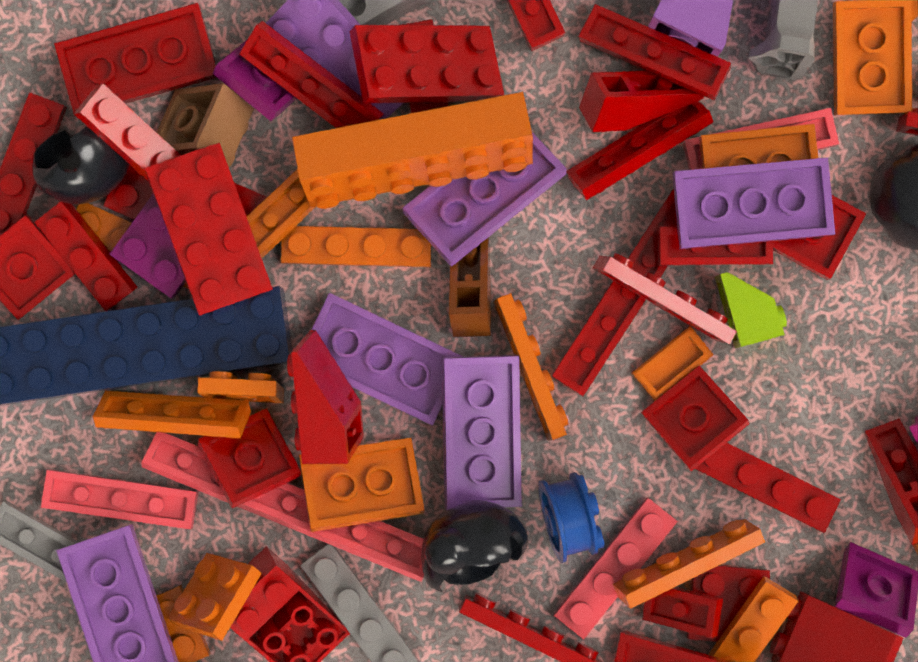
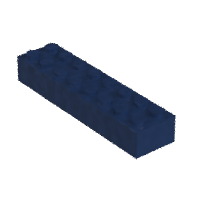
(140, 347)

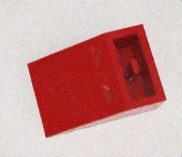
(324, 404)
(285, 616)

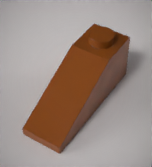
(471, 293)

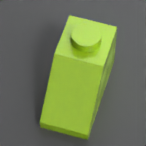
(749, 311)

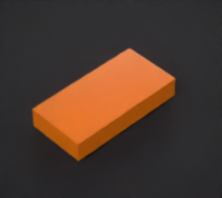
(672, 363)

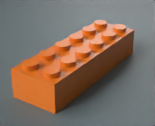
(414, 150)

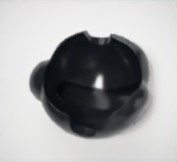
(77, 167)
(895, 197)
(471, 543)

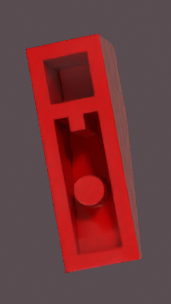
(630, 98)
(898, 467)

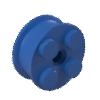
(570, 516)

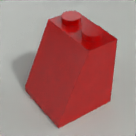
(828, 634)

